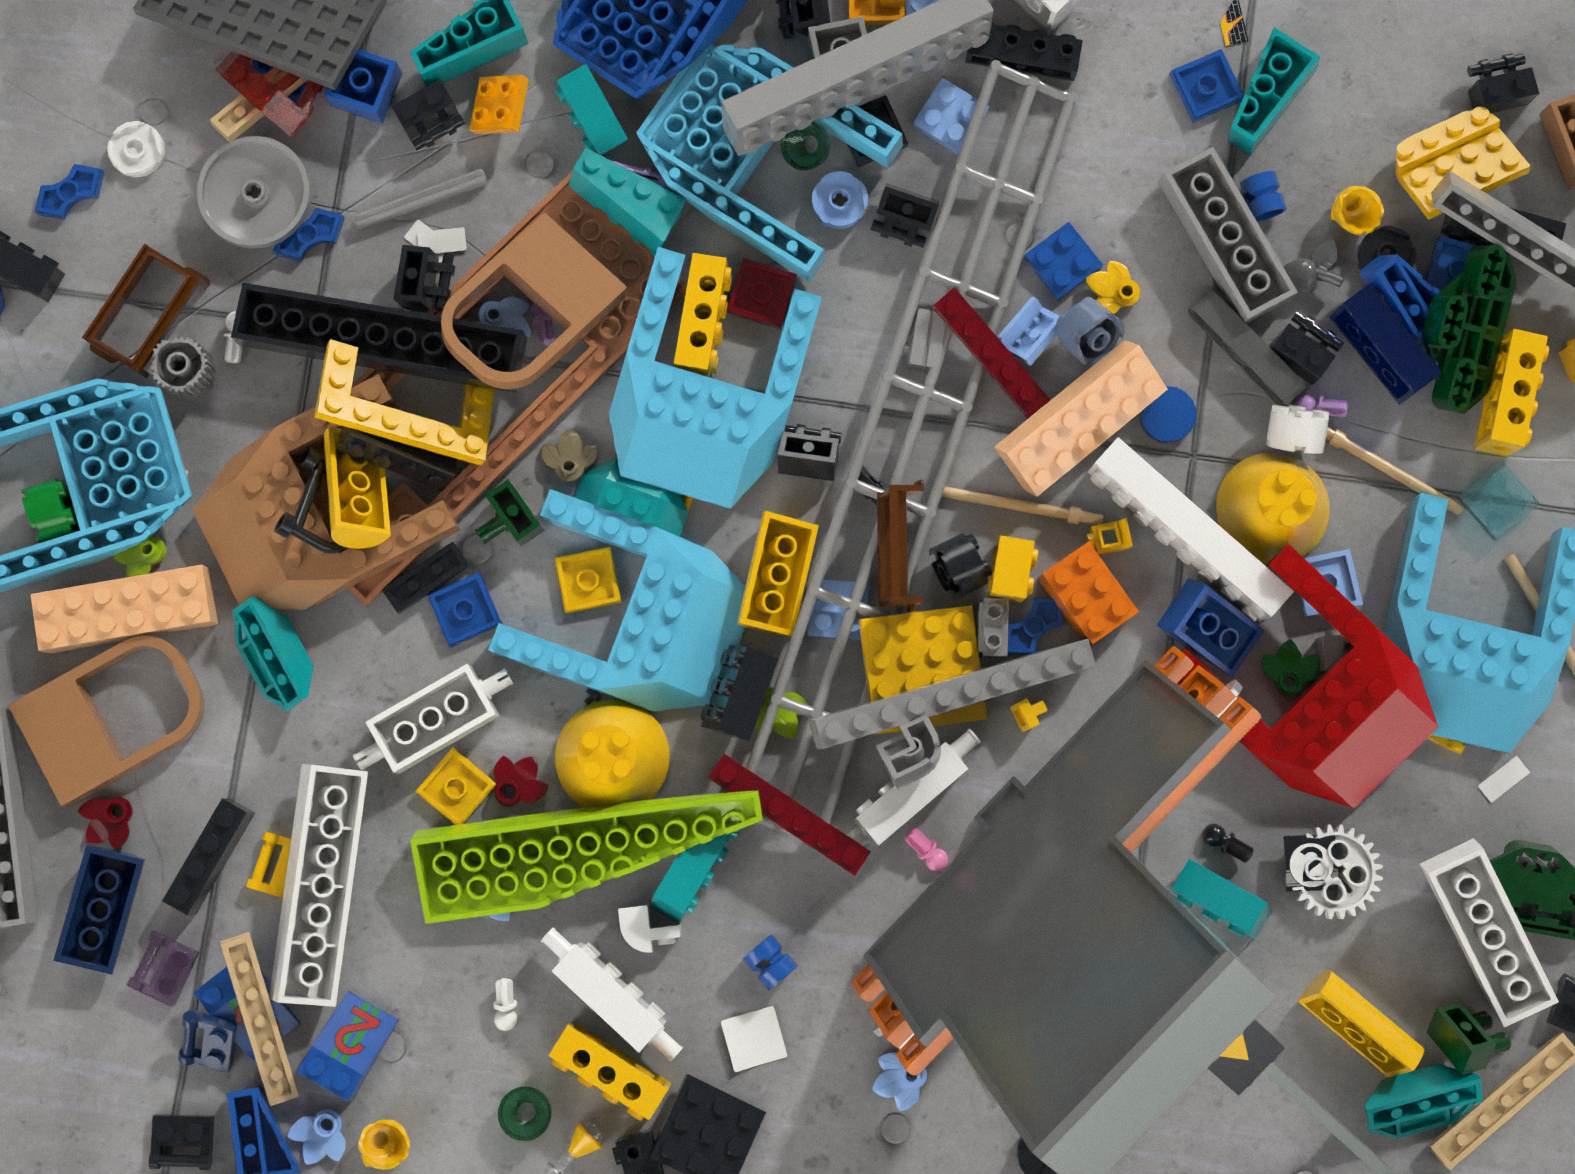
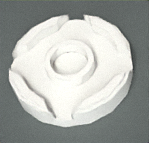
(136, 149)

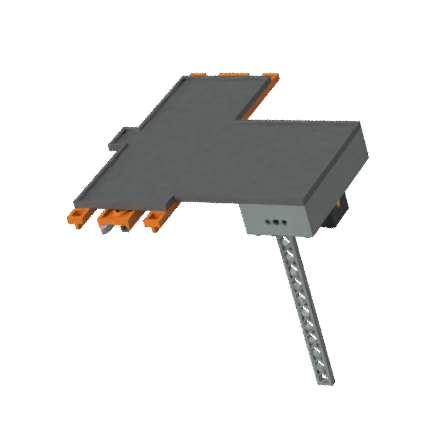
(1067, 959)

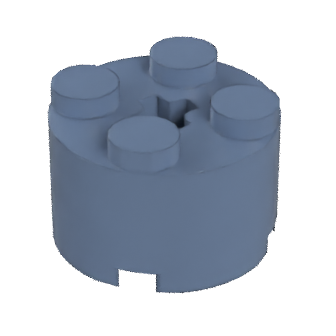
(1089, 330)

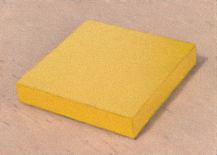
(588, 580)
(456, 787)

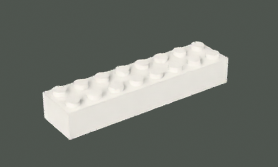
(1189, 532)
(318, 886)

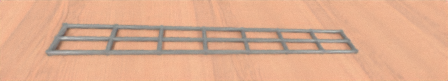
(926, 393)

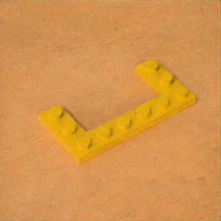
(337, 406)

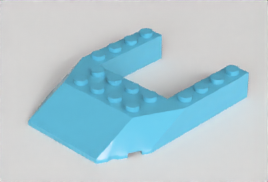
(702, 166)
(694, 429)
(117, 468)
(673, 626)
(1479, 677)

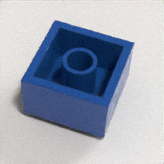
(366, 86)

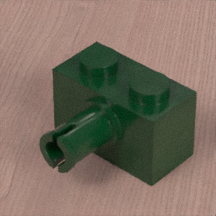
(511, 515)

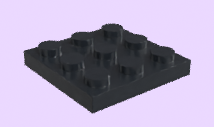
(706, 1130)

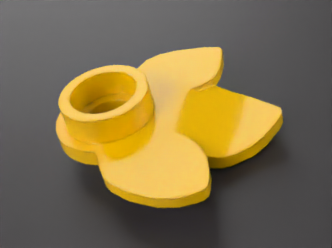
(1110, 284)

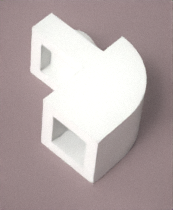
(638, 932)

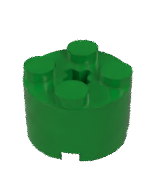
(49, 510)

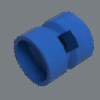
(1263, 195)
(773, 972)

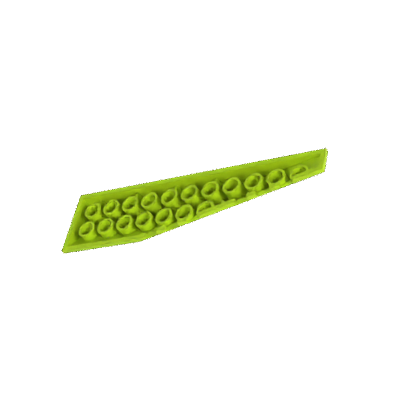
(554, 854)

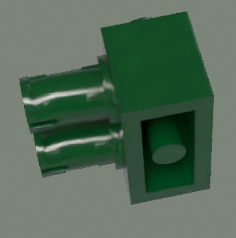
(1464, 1037)

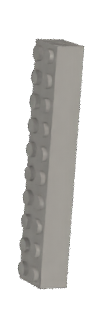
(854, 72)

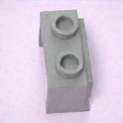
(992, 628)

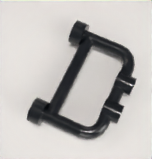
(294, 525)

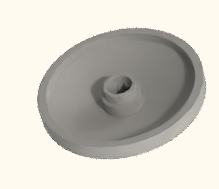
(254, 192)

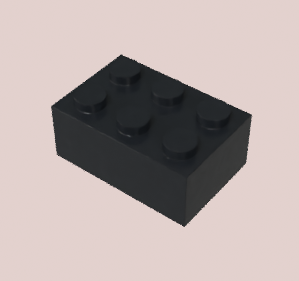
(738, 692)

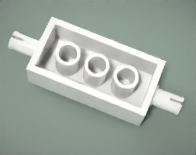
(432, 719)
(897, 806)
(610, 996)

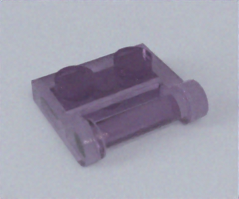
(171, 972)

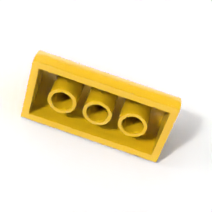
(355, 497)
(777, 574)
(1361, 1025)

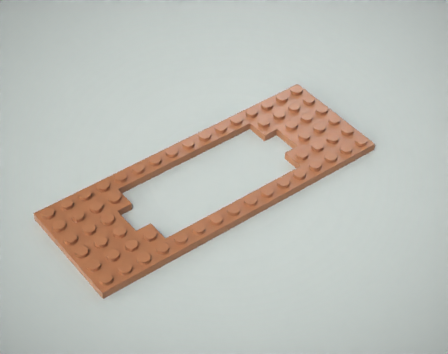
(606, 345)

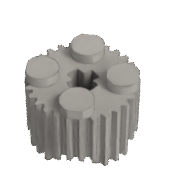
(193, 377)

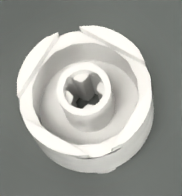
(1297, 429)

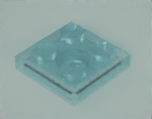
(1498, 500)

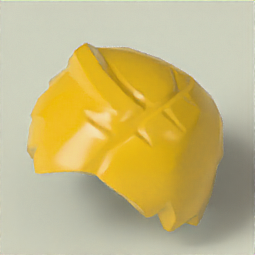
(1357, 210)
(384, 1144)

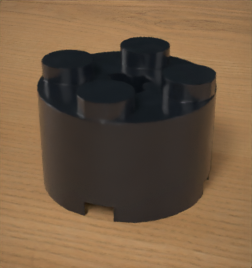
(960, 565)

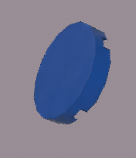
(1169, 416)

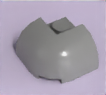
(912, 752)

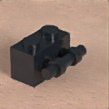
(804, 15)
(1502, 91)
(425, 111)
(907, 208)
(417, 278)
(1301, 352)
(809, 452)

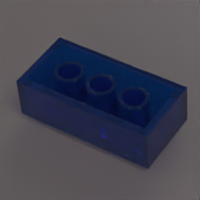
(1385, 343)

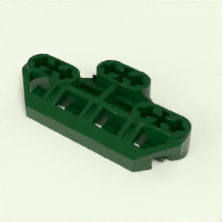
(1475, 317)
(1535, 883)

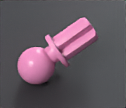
(935, 858)

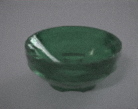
(794, 147)
(513, 1124)

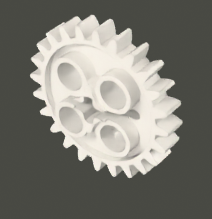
(1354, 855)

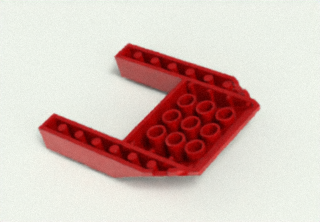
(1355, 716)

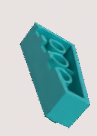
(470, 41)
(1274, 85)
(627, 199)

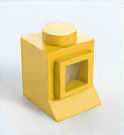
(1110, 537)

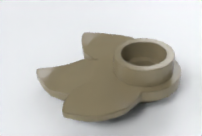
(569, 452)

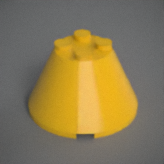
(1273, 503)
(611, 754)

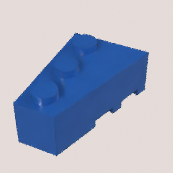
(1402, 289)
(257, 1136)

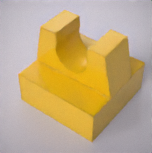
(1026, 714)

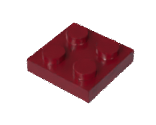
(761, 293)

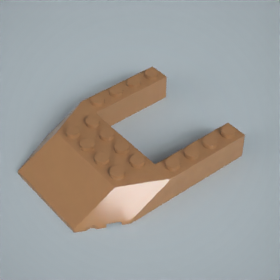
(265, 482)

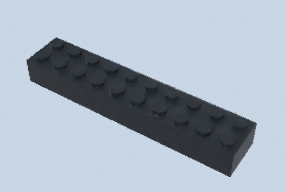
(384, 335)

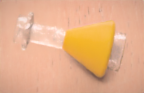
(585, 1140)

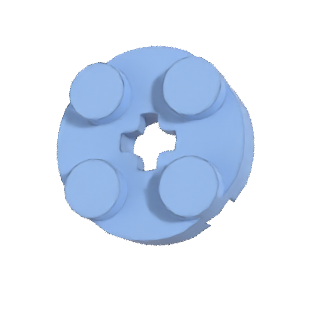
(850, 188)

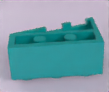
(1221, 900)

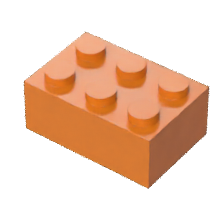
(1087, 594)

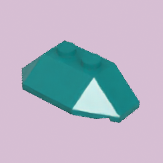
(632, 498)
(272, 653)
(1421, 1101)

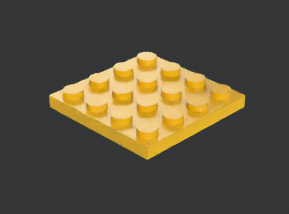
(920, 650)

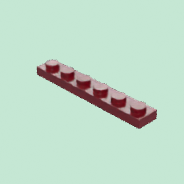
(990, 353)
(792, 816)

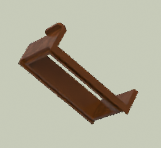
(121, 294)
(893, 546)

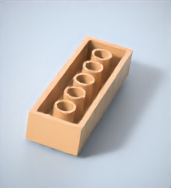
(1081, 417)
(124, 609)

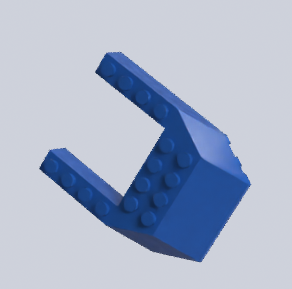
(641, 40)

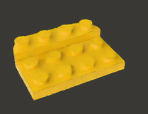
(1464, 144)

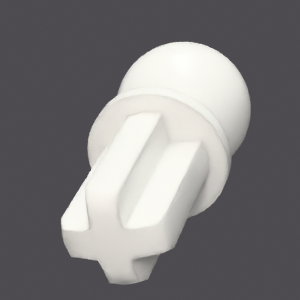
(233, 351)
(505, 1017)

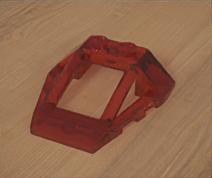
(269, 97)

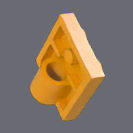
(877, 11)
(499, 104)

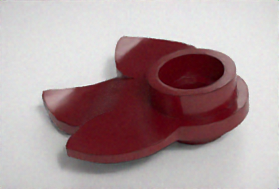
(521, 778)
(104, 822)

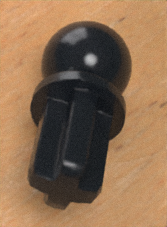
(1215, 836)

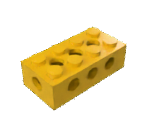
(704, 274)
(1512, 394)
(602, 1054)

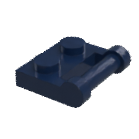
(217, 1043)

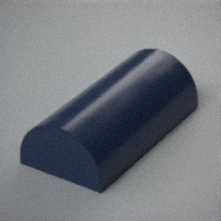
(99, 909)

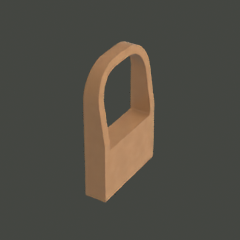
(557, 278)
(72, 736)

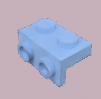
(1030, 331)

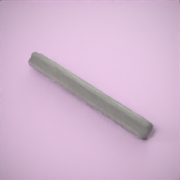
(420, 199)

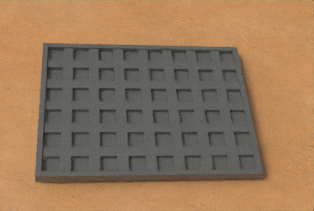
(293, 35)

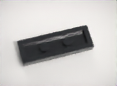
(425, 577)

